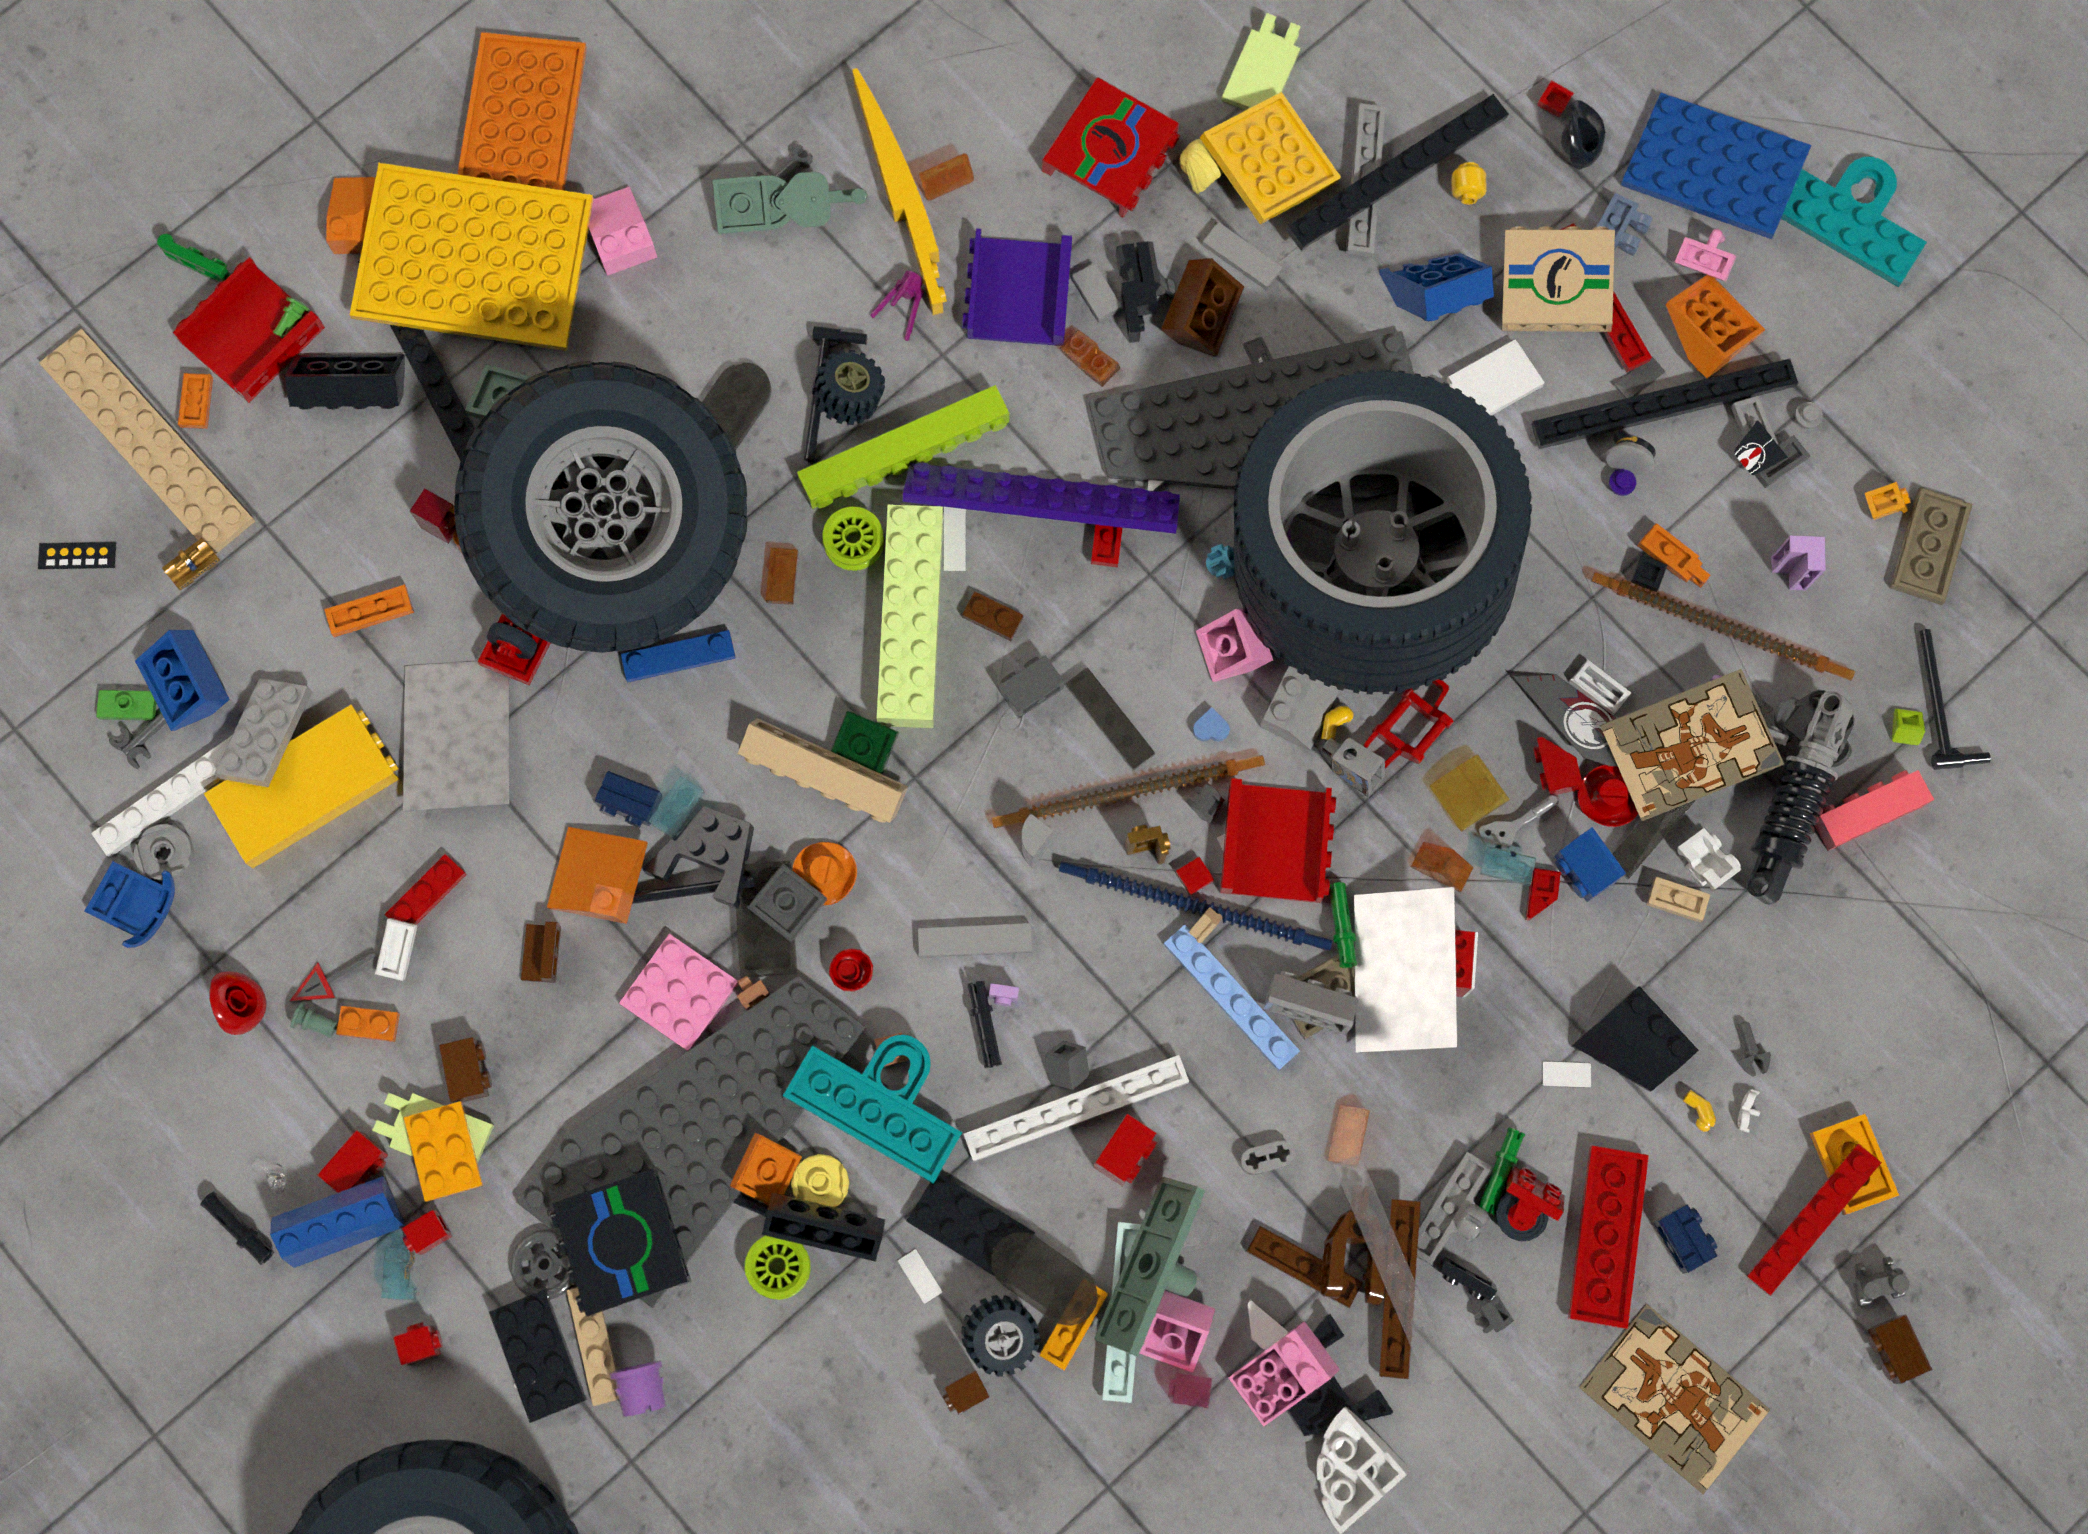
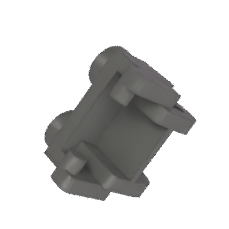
(1880, 1283)

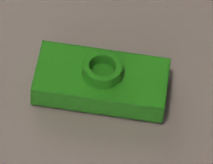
(126, 705)

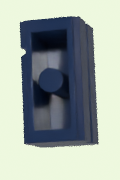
(627, 799)
(1686, 1238)

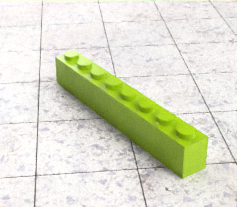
(904, 445)

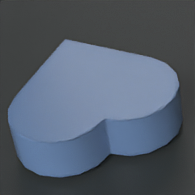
(1211, 726)

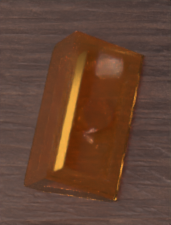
(946, 177)
(1348, 1133)

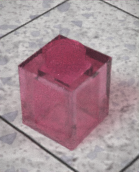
(1190, 1390)

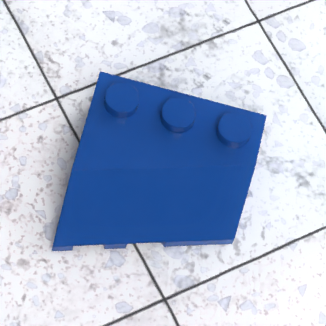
(1440, 286)

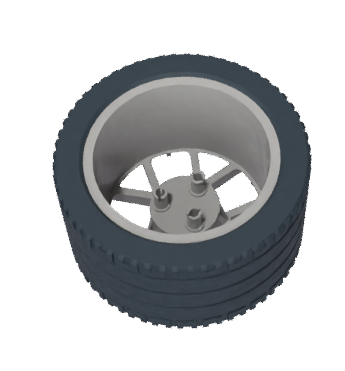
(1419, 435)

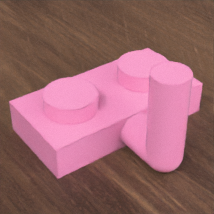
(1706, 257)

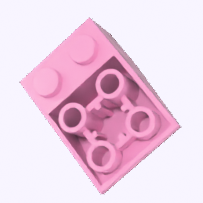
(1284, 1373)

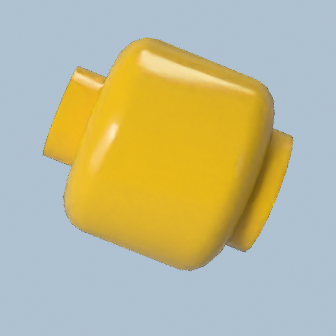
(1468, 183)

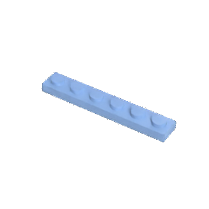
(1231, 998)

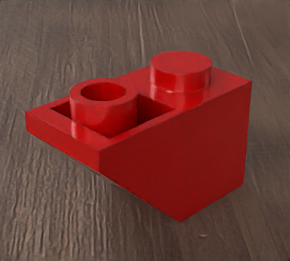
(1560, 768)

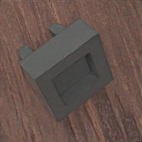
(1206, 803)
(1496, 1314)

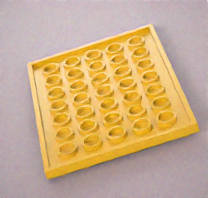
(472, 256)

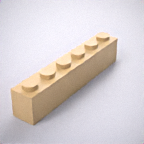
(822, 770)

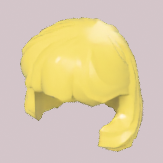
(1199, 166)

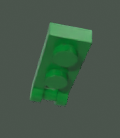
(193, 259)

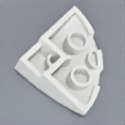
(1355, 1469)

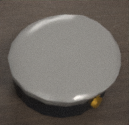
(1631, 454)

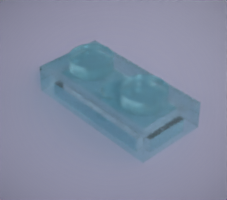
(676, 807)

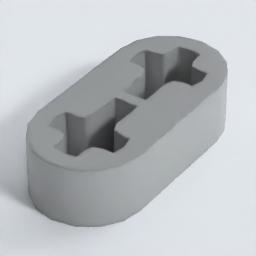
(1266, 1150)

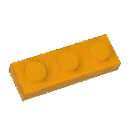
(1066, 1339)

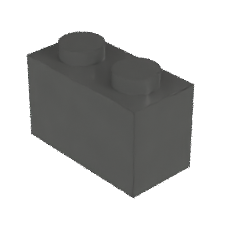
(1031, 685)

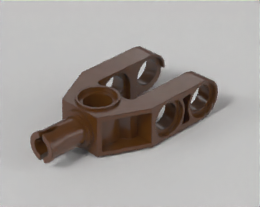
(1334, 1262)

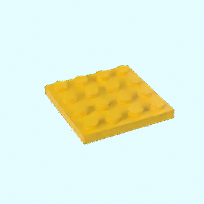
(1270, 157)

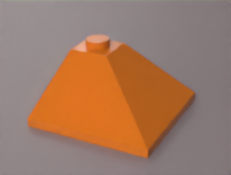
(348, 214)
(1711, 325)
(597, 875)

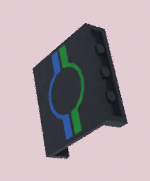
(620, 1242)

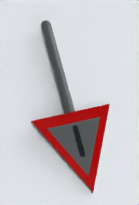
(317, 986)

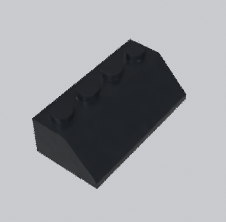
(346, 381)

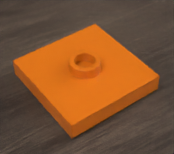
(765, 1169)

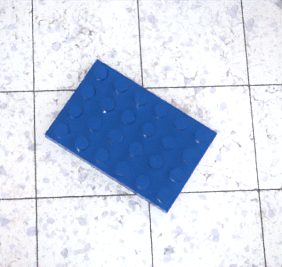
(1716, 165)

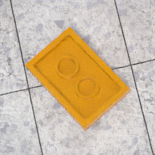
(1836, 1143)
(443, 1151)

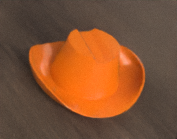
(828, 869)

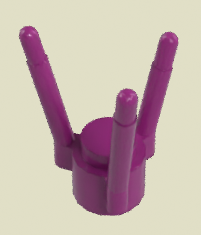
(906, 287)

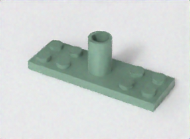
(1152, 1266)

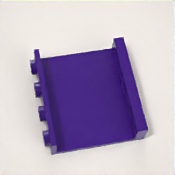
(1018, 290)

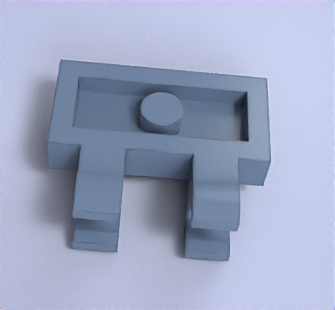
(1618, 216)

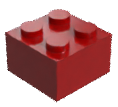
(1124, 1151)

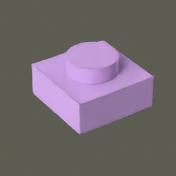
(1003, 994)

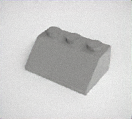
(1299, 708)
(1311, 1002)

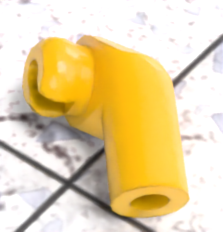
(1334, 719)
(1704, 1109)

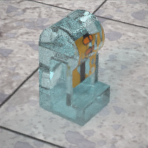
(397, 1273)

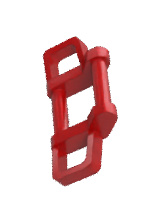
(1409, 698)

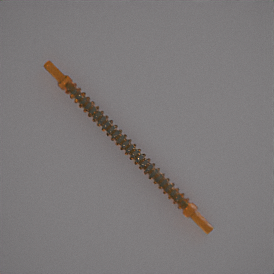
(1819, 663)
(1230, 767)

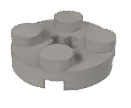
(150, 845)

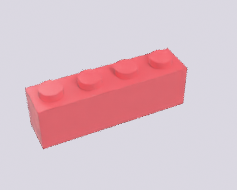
(1873, 809)

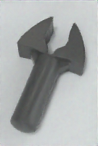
(1752, 1052)

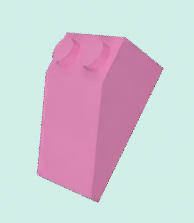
(620, 232)

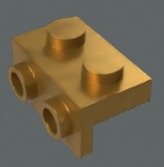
(1144, 839)

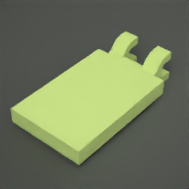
(1262, 65)
(398, 1133)

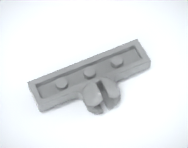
(1455, 1210)

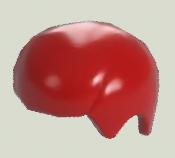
(851, 969)

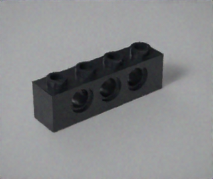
(823, 1227)

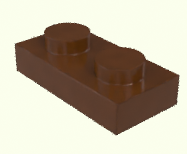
(992, 616)

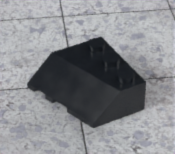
(1638, 1041)

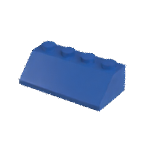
(335, 1223)

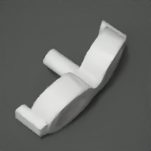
(1746, 1110)

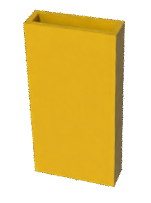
(314, 783)

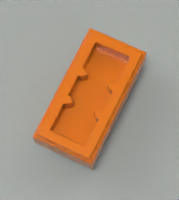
(195, 400)

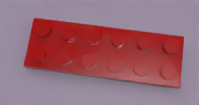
(1608, 1237)

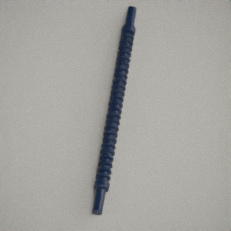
(1093, 876)

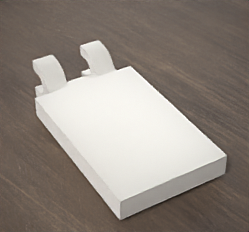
(1498, 378)

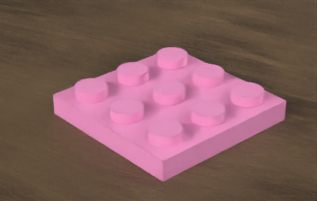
(679, 993)

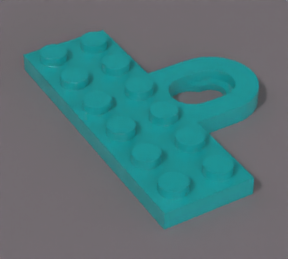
(1853, 226)
(872, 1112)

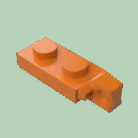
(1678, 557)

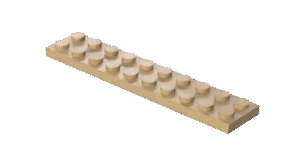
(146, 441)

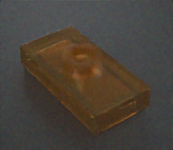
(782, 576)

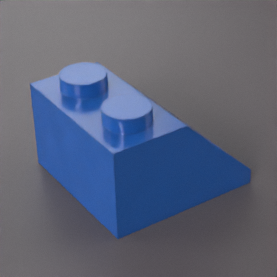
(1589, 865)

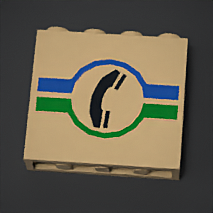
(1558, 279)

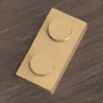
(1678, 899)

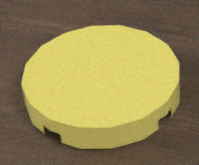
(821, 1180)

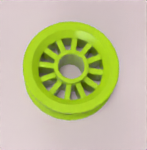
(853, 562)
(781, 1292)

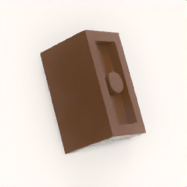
(541, 952)

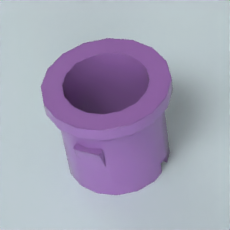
(639, 1388)

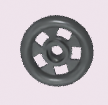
(523, 1252)

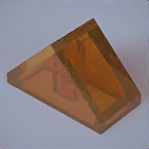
(1442, 865)

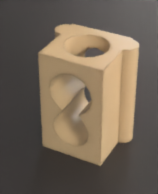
(1205, 925)

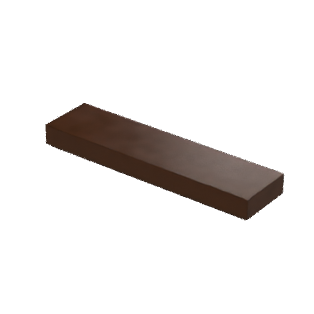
(1298, 1264)

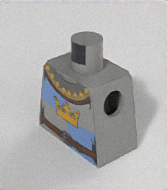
(1356, 764)

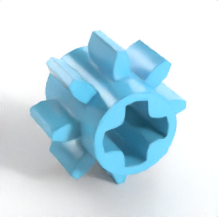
(1221, 561)

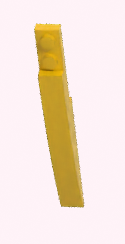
(902, 192)

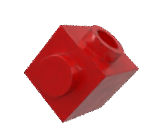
(426, 1233)
(418, 1344)

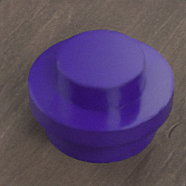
(1622, 482)

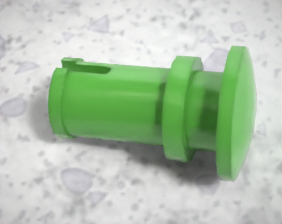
(291, 317)

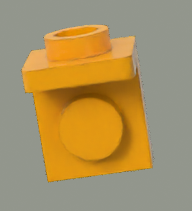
(1887, 500)

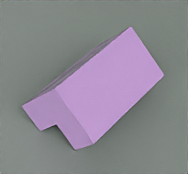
(1802, 559)

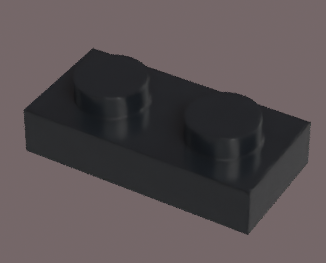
(1456, 1274)

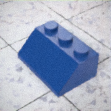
(181, 679)

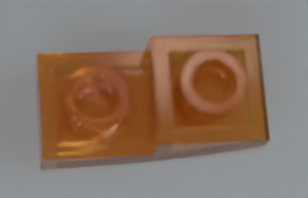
(1089, 358)

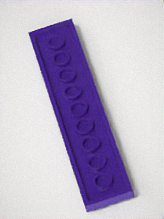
(1042, 497)

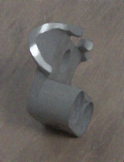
(1794, 715)

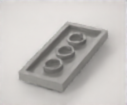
(263, 732)

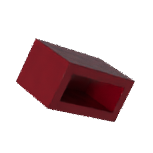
(435, 515)

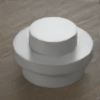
(1808, 415)

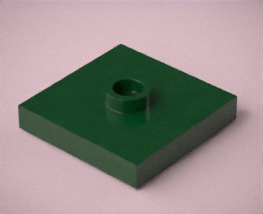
(865, 742)

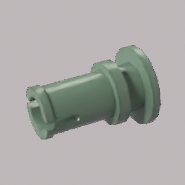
(313, 1021)

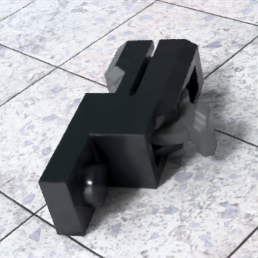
(1142, 286)

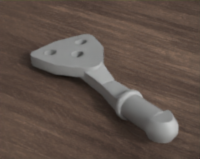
(1512, 827)

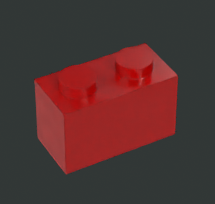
(353, 1163)

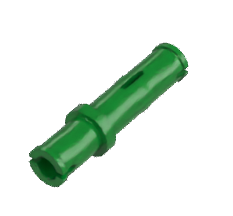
(1343, 932)
(1505, 1159)

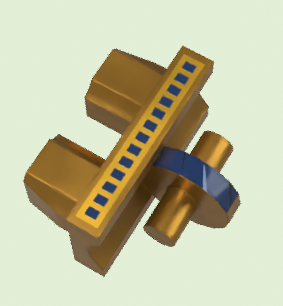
(191, 564)

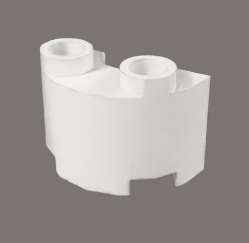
(1707, 861)

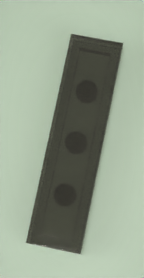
(1110, 719)

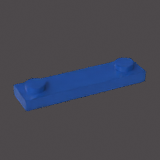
(678, 656)

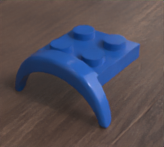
(132, 903)

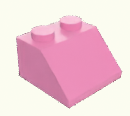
(1232, 646)
(1178, 1331)

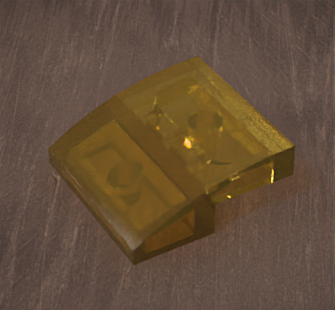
(1469, 792)

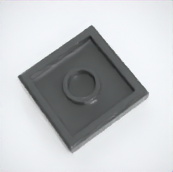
(787, 903)

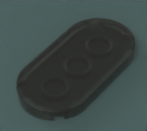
(739, 399)
(1044, 1278)

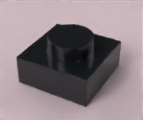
(1649, 573)

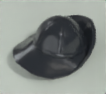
(1583, 135)

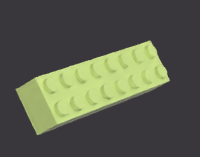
(910, 616)

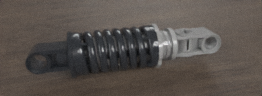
(1796, 799)

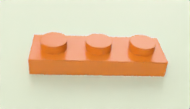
(369, 611)

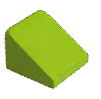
(1908, 727)

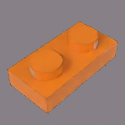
(368, 1023)

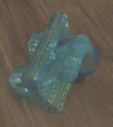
(1507, 865)

